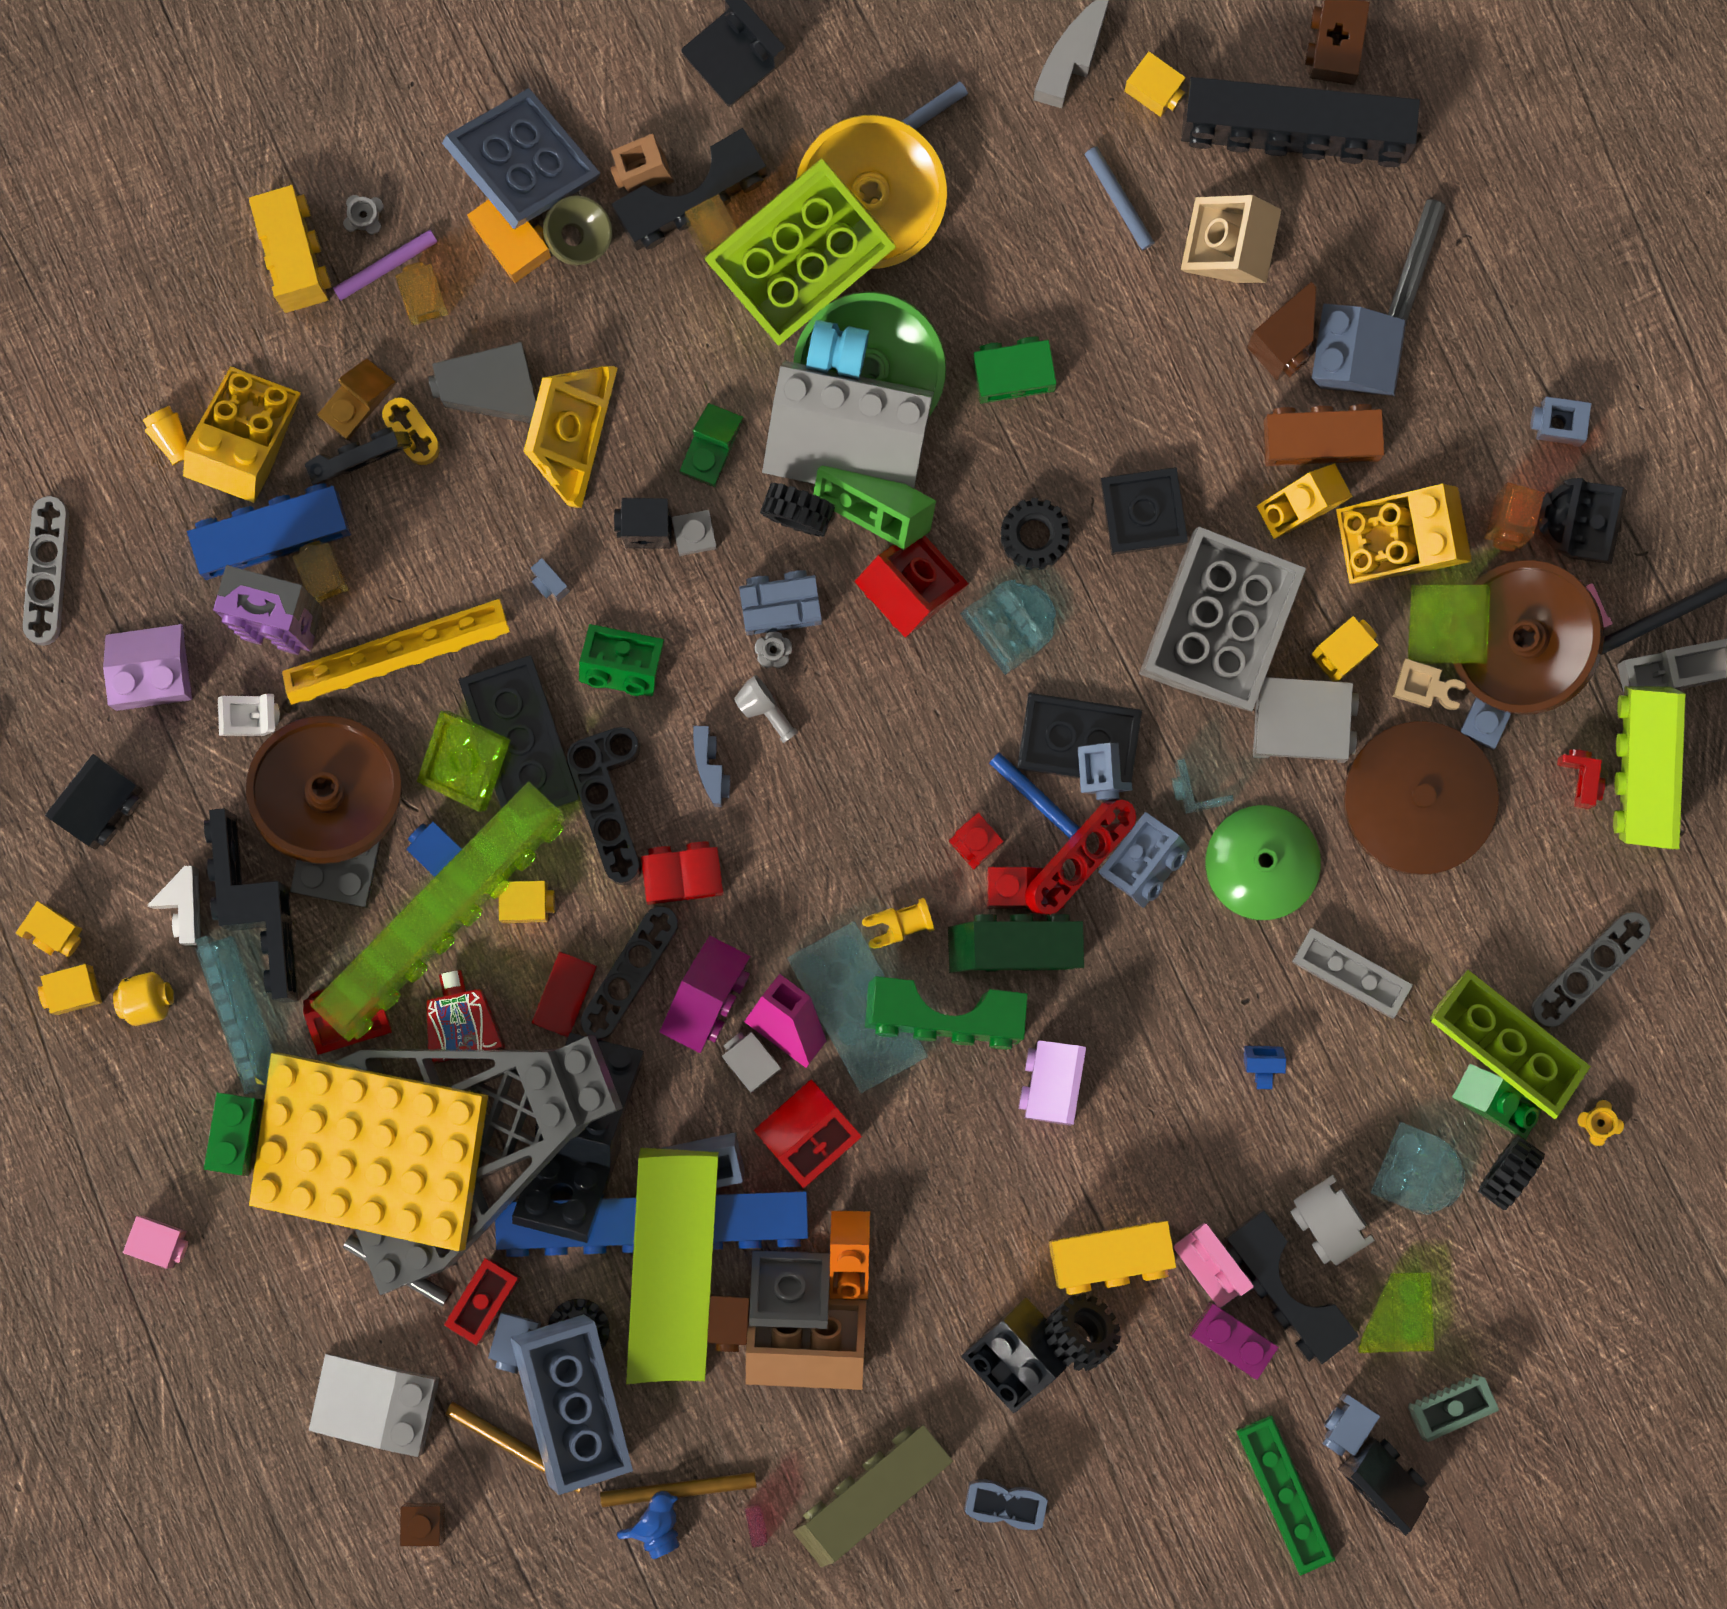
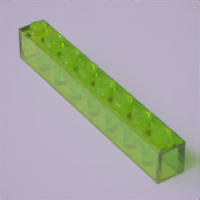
(438, 912)

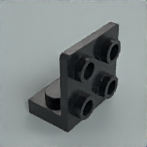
(735, 52)

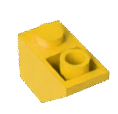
(1304, 500)

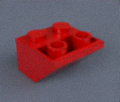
(807, 1133)

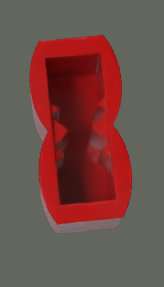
(681, 874)

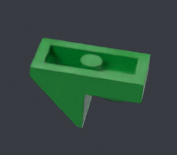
(711, 444)

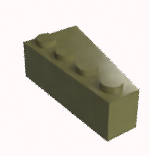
(872, 1496)

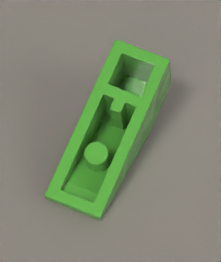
(877, 504)

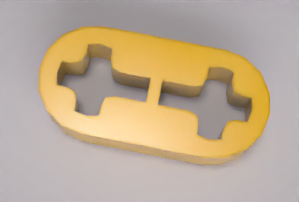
(418, 426)

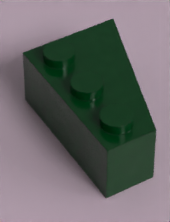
(1016, 944)

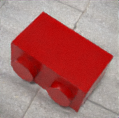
(482, 1301)

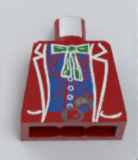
(460, 1019)

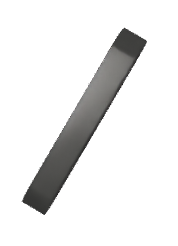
(1588, 967)

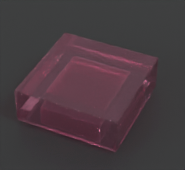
(756, 1525)

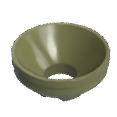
(588, 219)

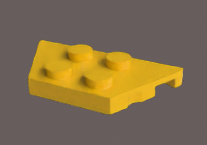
(568, 428)

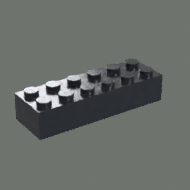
(1299, 121)

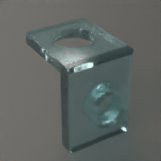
(1183, 791)

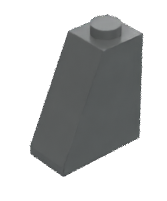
(487, 383)

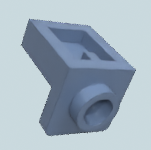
(1101, 771)

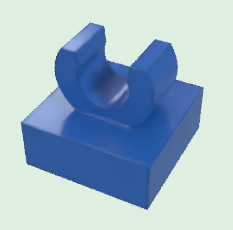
(1264, 1062)

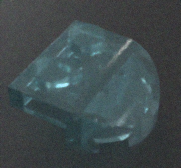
(1012, 623)
(1419, 1172)

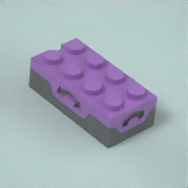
(268, 609)

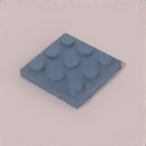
(521, 158)

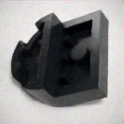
(1583, 519)

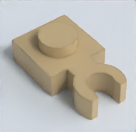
(1421, 684)

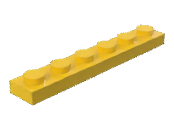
(395, 651)

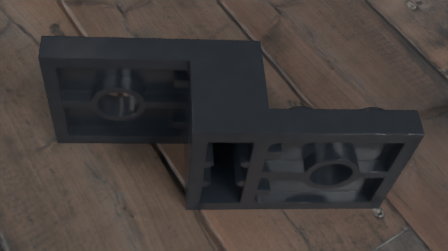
(251, 905)
(583, 1163)

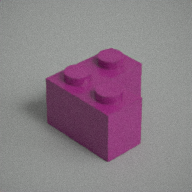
(706, 995)

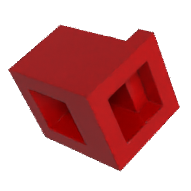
(976, 841)

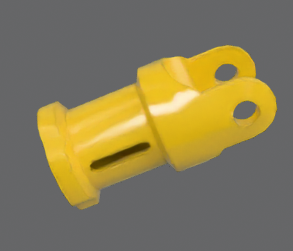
(900, 923)

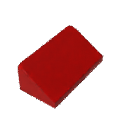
(564, 994)

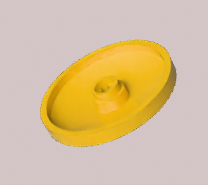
(890, 173)

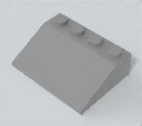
(845, 425)
(1222, 620)

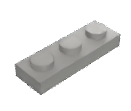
(1352, 973)

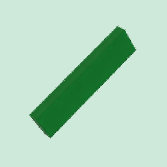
(1285, 1495)

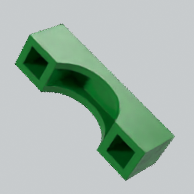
(897, 1008)

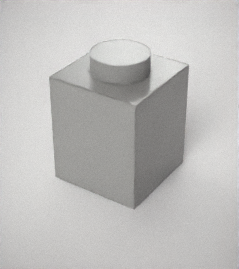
(750, 1061)

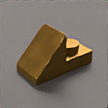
(357, 398)

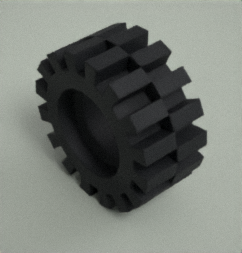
(797, 509)
(1043, 512)
(1511, 1172)
(1094, 1321)

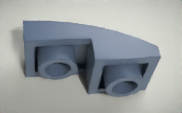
(712, 776)

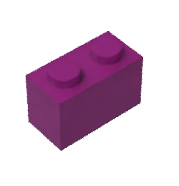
(1233, 1341)

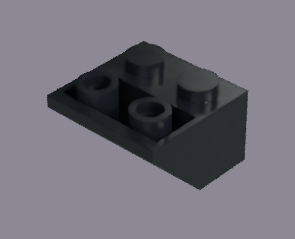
(1016, 1356)

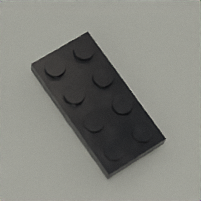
(515, 706)

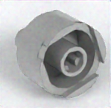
(1332, 1221)

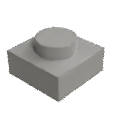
(694, 532)

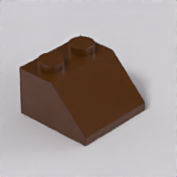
(1287, 335)

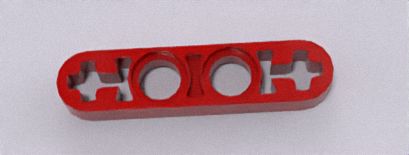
(1077, 851)

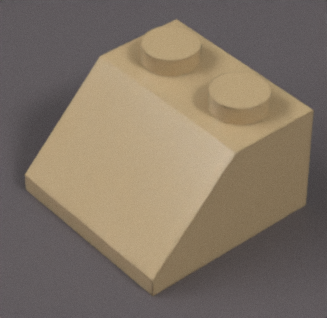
(1231, 238)

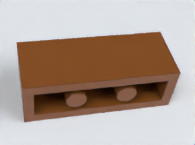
(1323, 436)

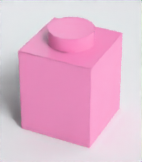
(156, 1242)

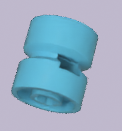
(837, 349)

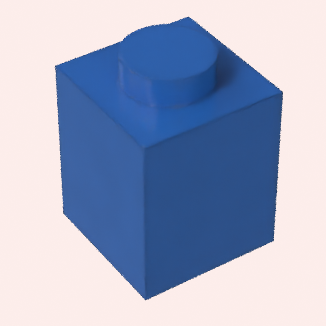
(432, 847)

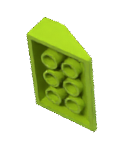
(800, 251)

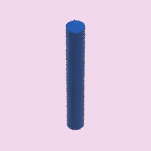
(1034, 795)

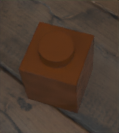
(728, 1322)
(422, 1524)

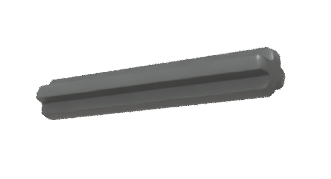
(1417, 259)

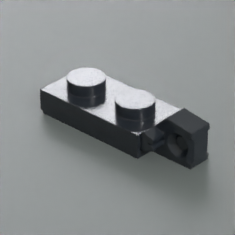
(353, 456)

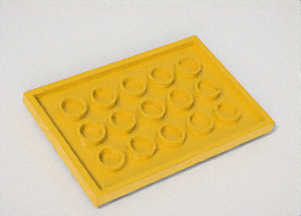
(368, 1151)

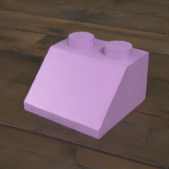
(146, 668)
(1053, 1082)

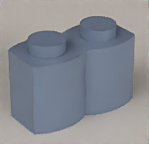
(1017, 1506)

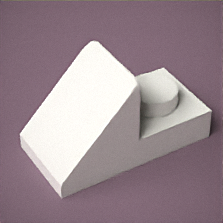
(183, 894)

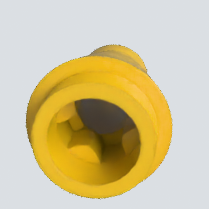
(167, 433)

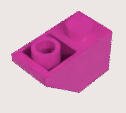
(788, 1020)

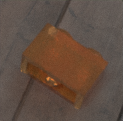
(1514, 516)

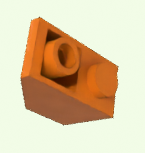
(849, 1254)

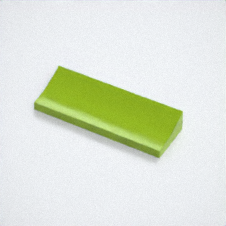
(672, 1265)

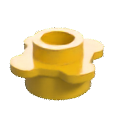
(1611, 1126)

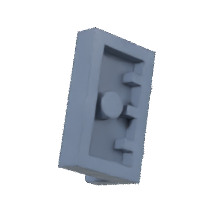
(1145, 860)

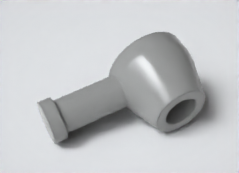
(756, 699)

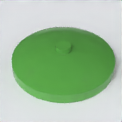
(900, 343)

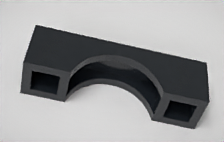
(650, 215)
(1321, 1328)

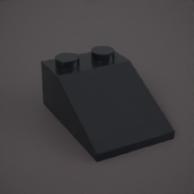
(1386, 1485)

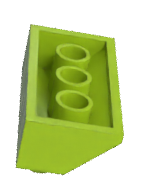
(1650, 766)
(1510, 1043)

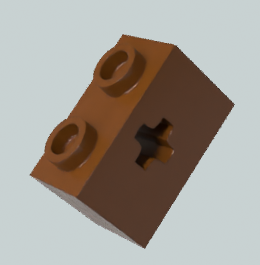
(1331, 61)

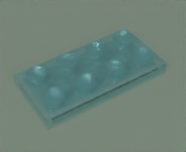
(837, 979)

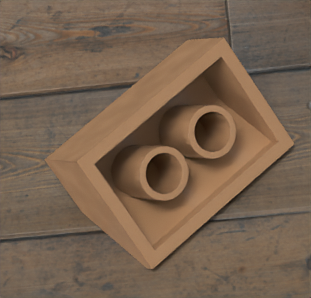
(811, 1355)

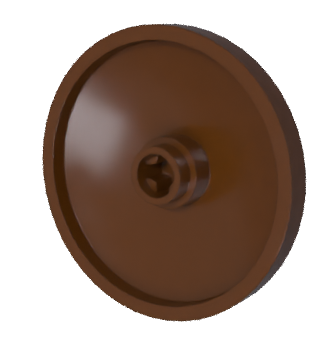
(1540, 639)
(323, 789)
(1421, 798)

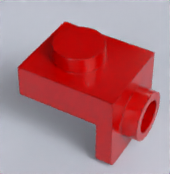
(1589, 784)

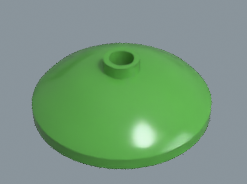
(1240, 879)

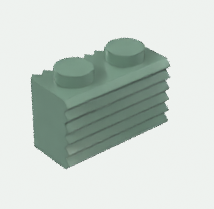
(1453, 1407)

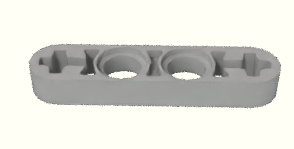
(51, 570)

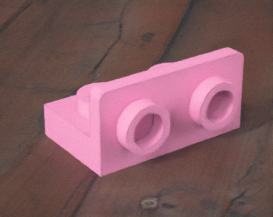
(1212, 1265)

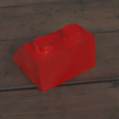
(911, 584)

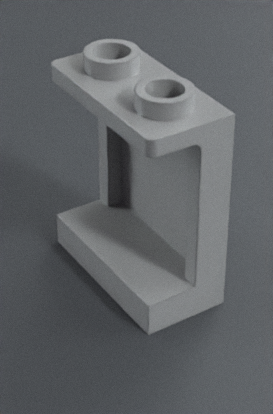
(1305, 719)

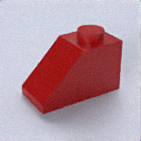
(1008, 886)

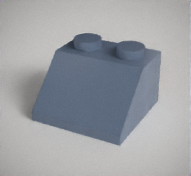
(1358, 350)

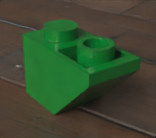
(1497, 1101)

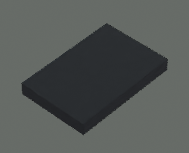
(1060, 725)

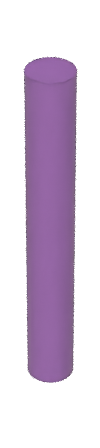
(385, 265)

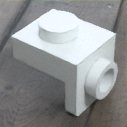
(247, 715)

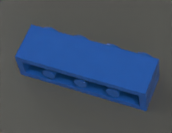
(268, 532)

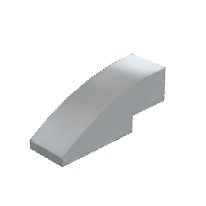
(1071, 55)
(1677, 667)

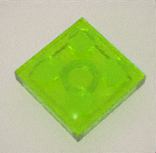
(1449, 623)
(463, 760)

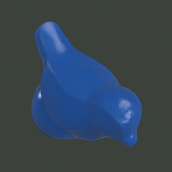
(656, 1526)

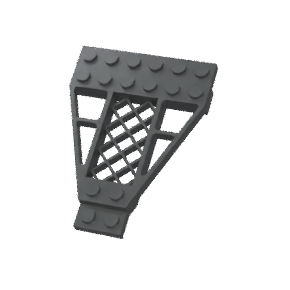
(565, 1094)

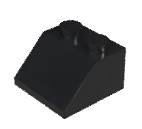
(95, 802)

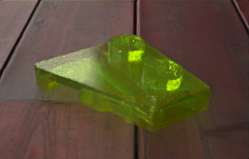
(1401, 1316)

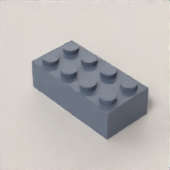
(571, 1404)

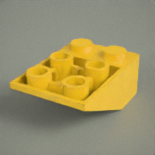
(240, 434)
(1404, 534)

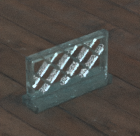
(236, 1010)

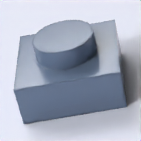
(548, 581)
(1484, 724)

